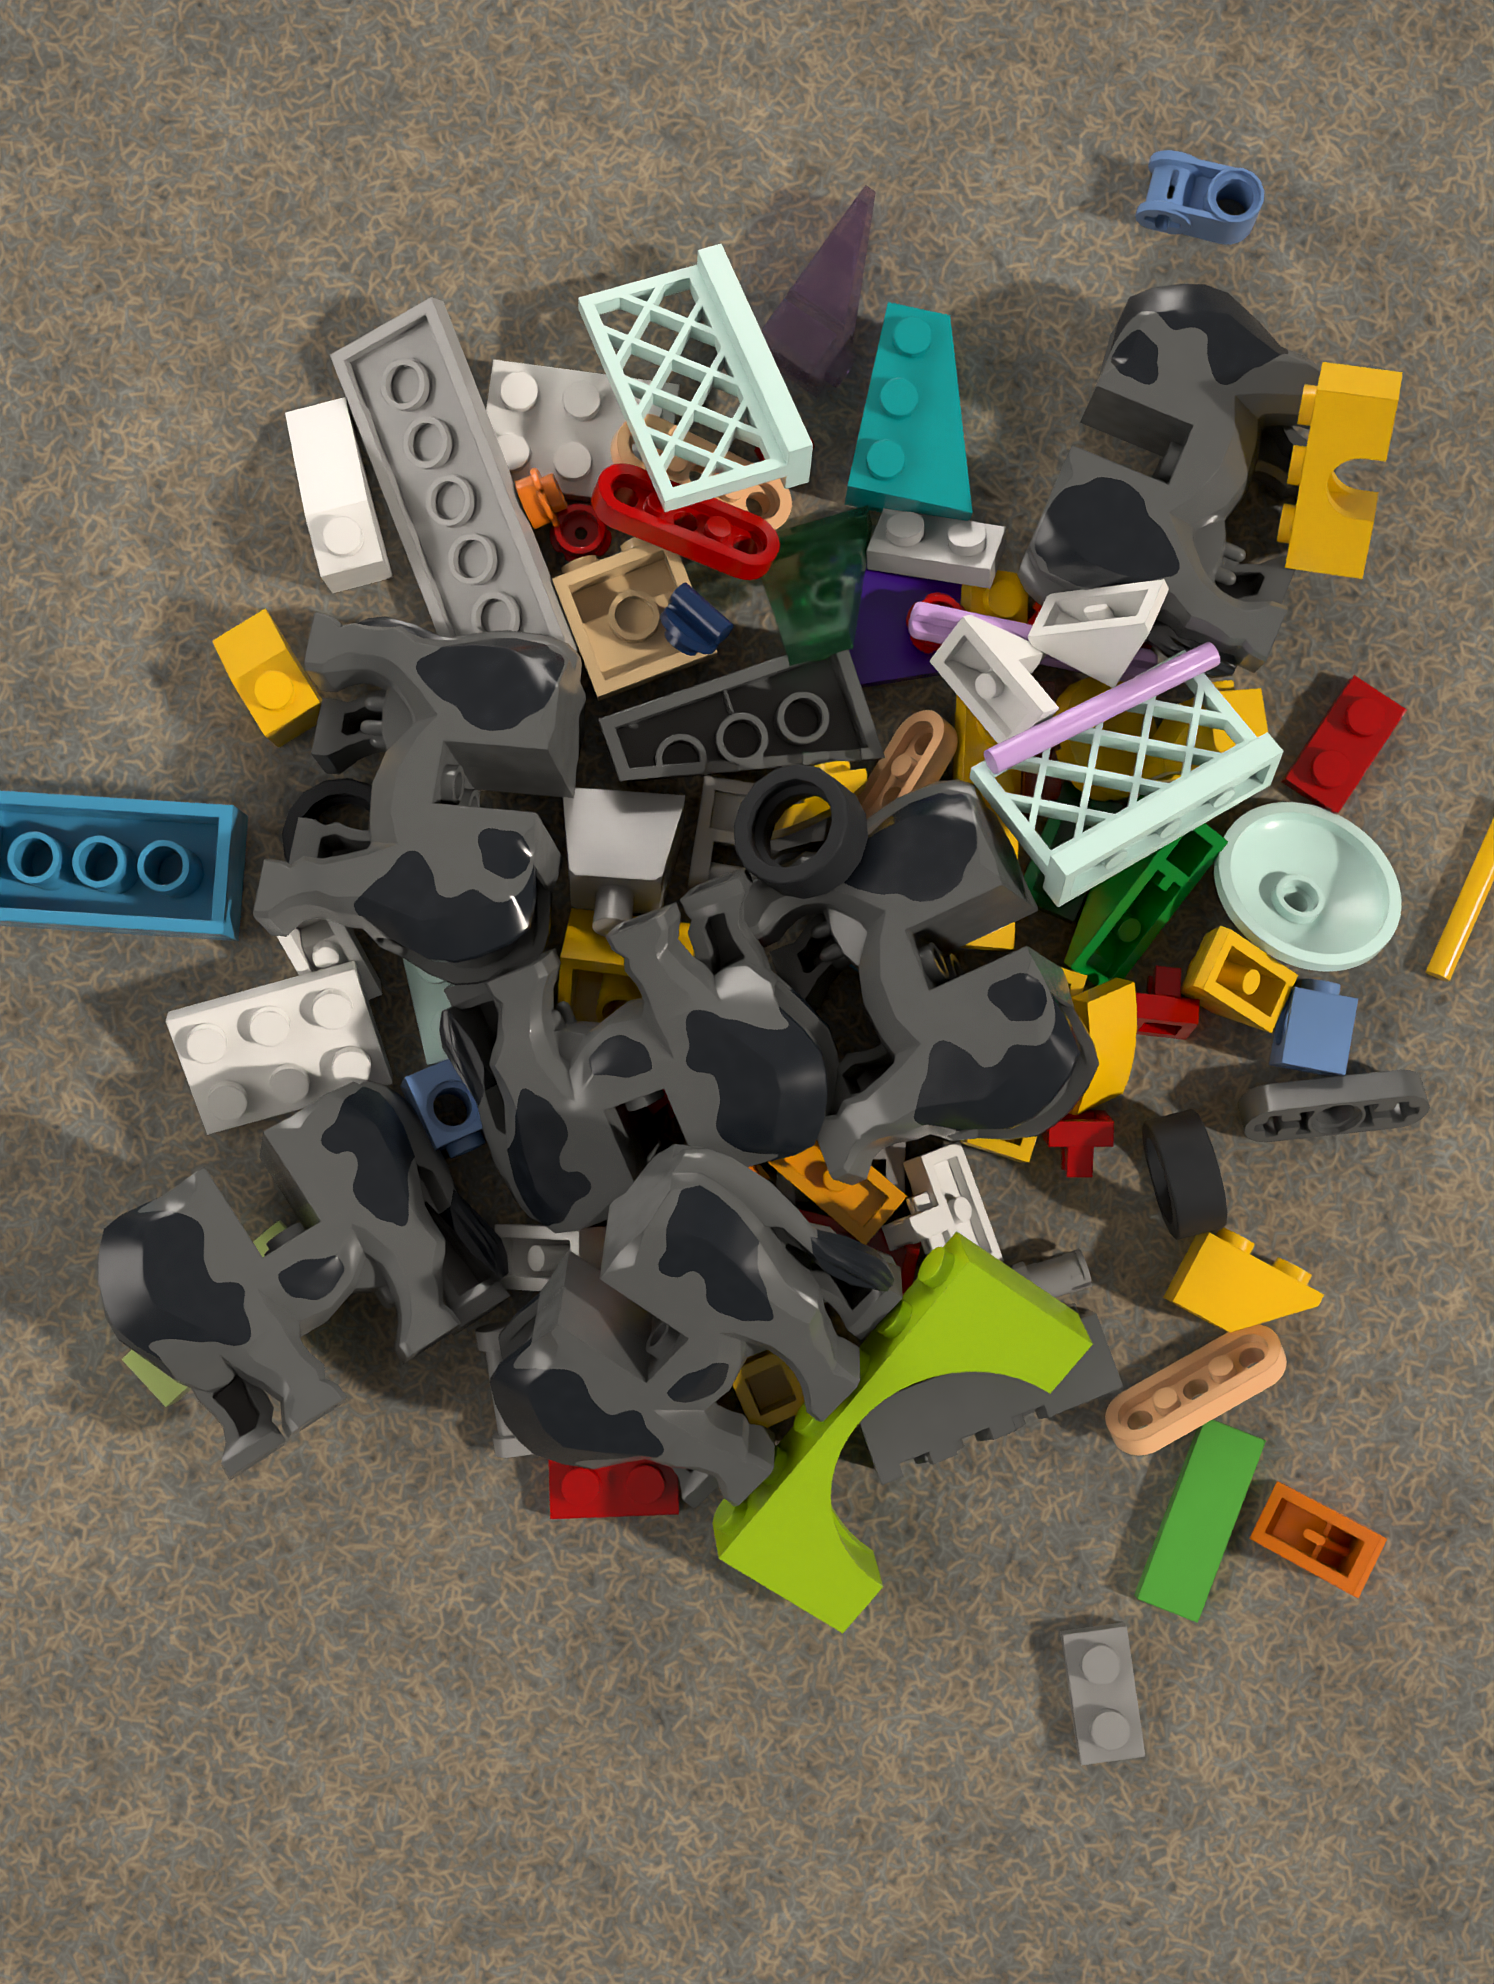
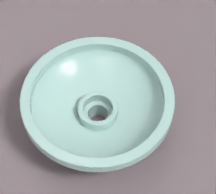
(1307, 886)

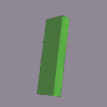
(1199, 1519)

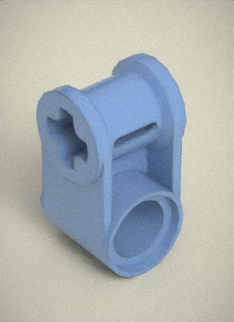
(1195, 197)

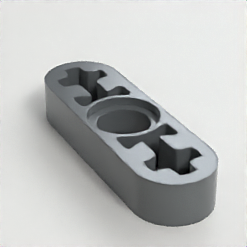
(1356, 1104)

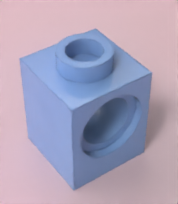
(1315, 1029)
(420, 1092)

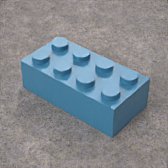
(121, 865)

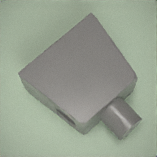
(621, 851)

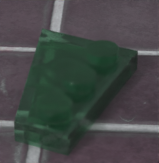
(819, 584)

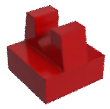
(1162, 1008)
(1078, 1138)

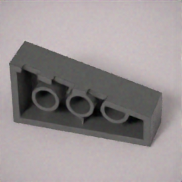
(747, 723)
(937, 1413)

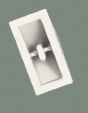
(1098, 627)

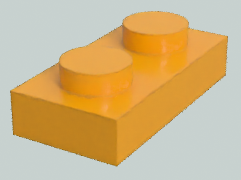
(856, 1207)

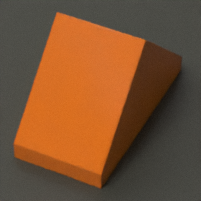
(1318, 1539)

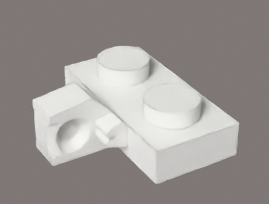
(942, 1204)

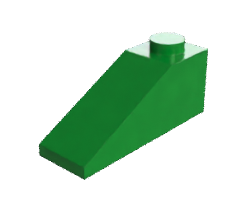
(1136, 903)

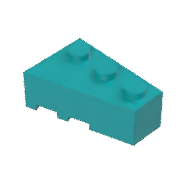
(912, 424)

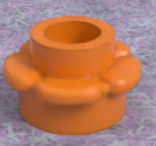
(541, 498)

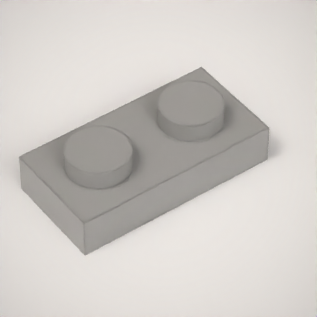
(936, 548)
(1102, 1693)

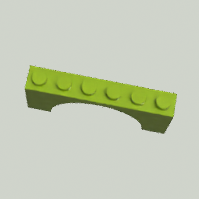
(954, 1318)

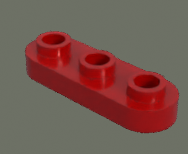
(702, 532)

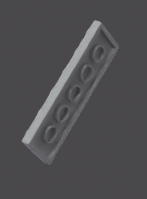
(447, 479)

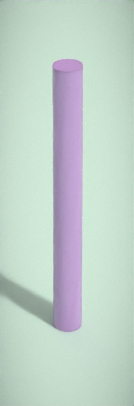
(1101, 707)

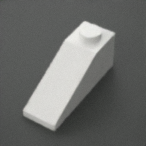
(337, 496)

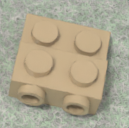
(617, 614)

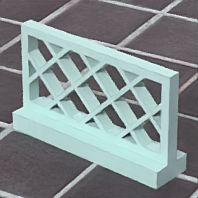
(749, 377)
(1145, 824)

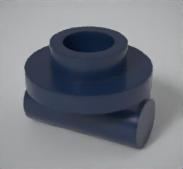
(693, 622)

